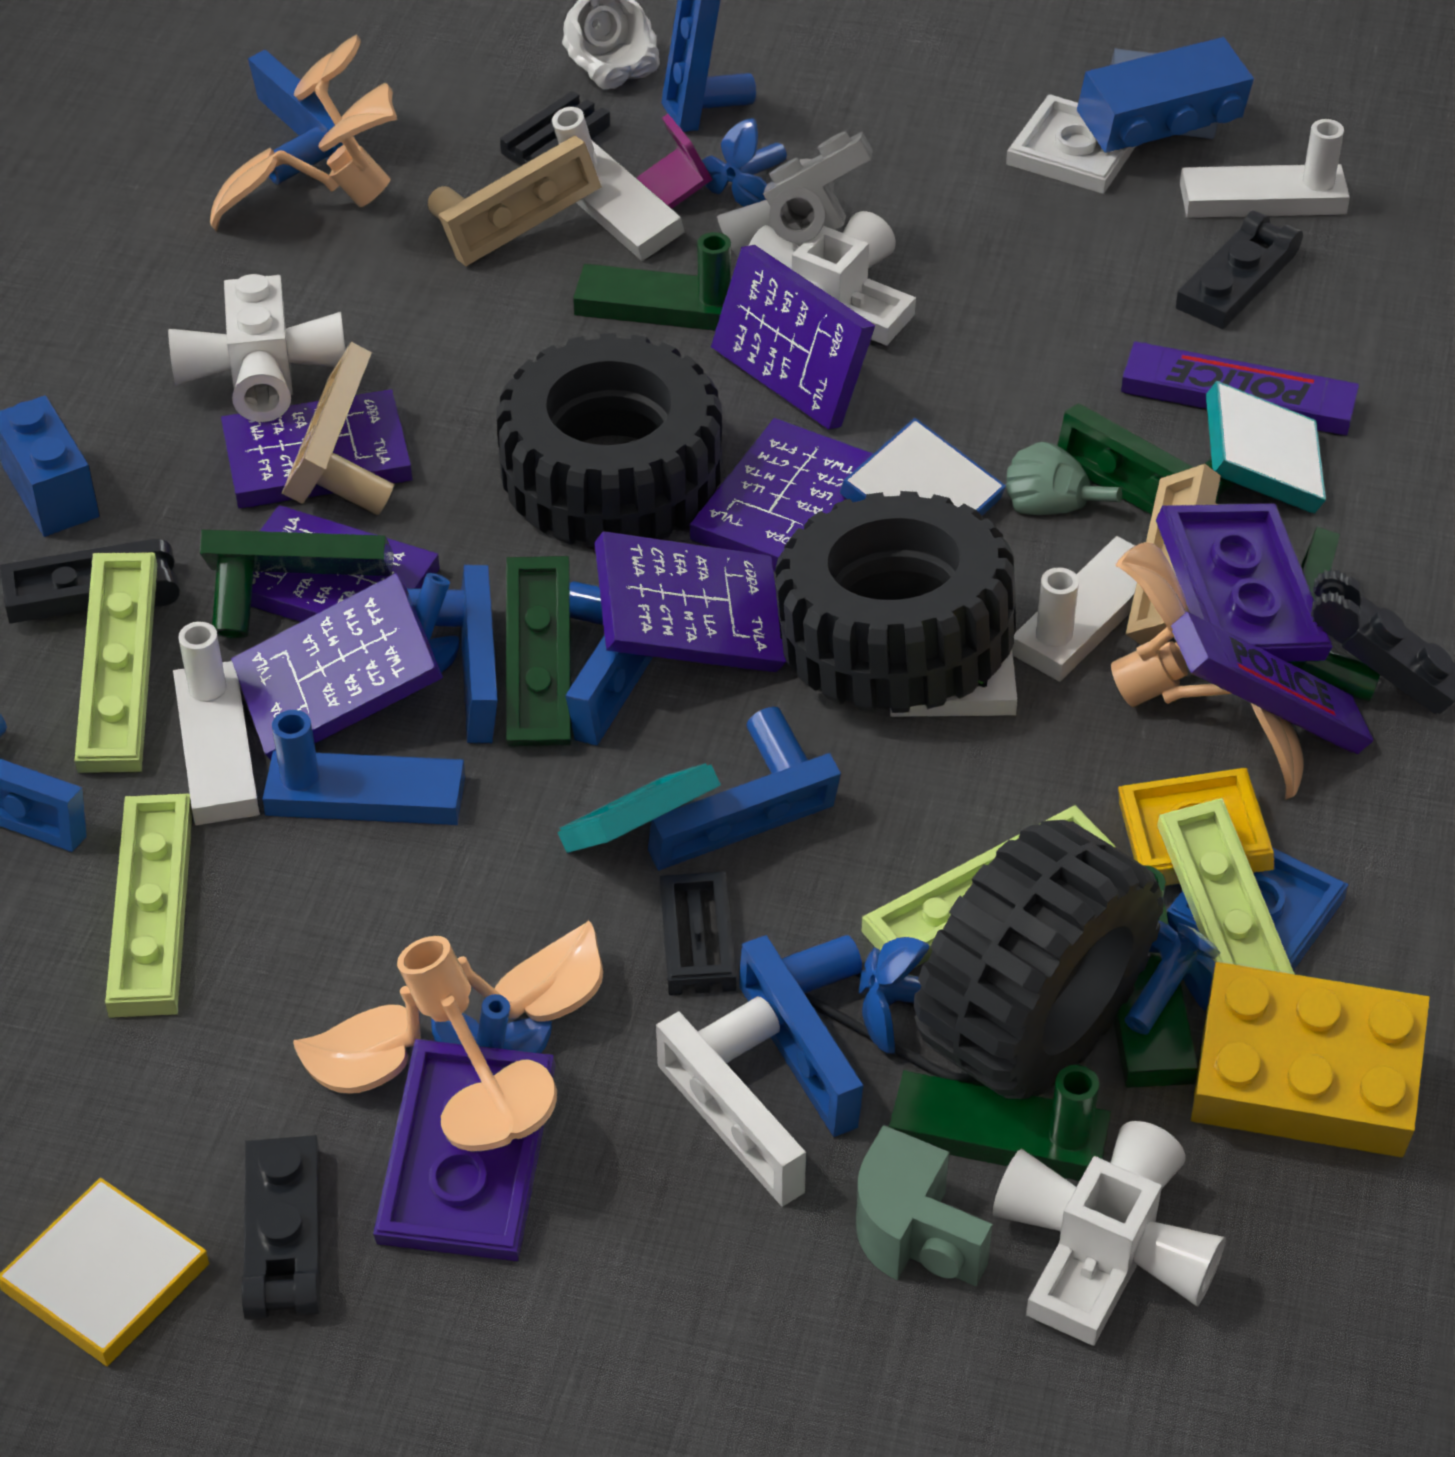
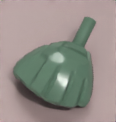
(1051, 481)

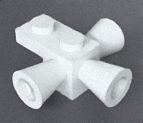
(841, 265)
(257, 347)
(1107, 1230)

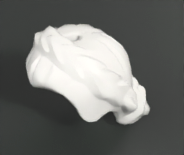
(619, 45)

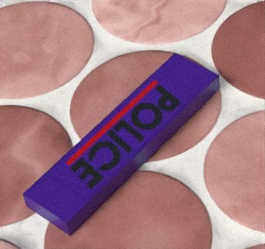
(1188, 376)
(1271, 683)

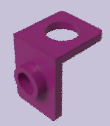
(679, 172)

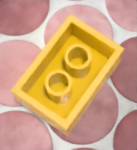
(1311, 1059)

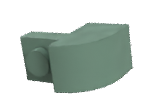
(904, 1216)

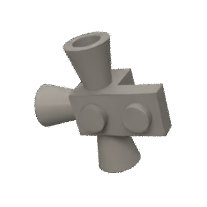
(800, 195)

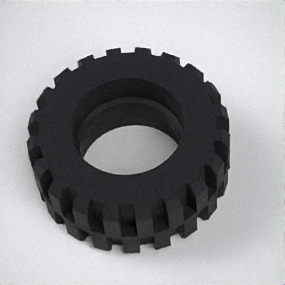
(606, 391)
(896, 601)
(1037, 957)

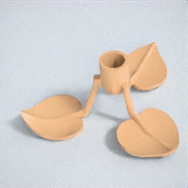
(350, 164)
(1160, 665)
(504, 1105)

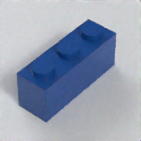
(1164, 94)

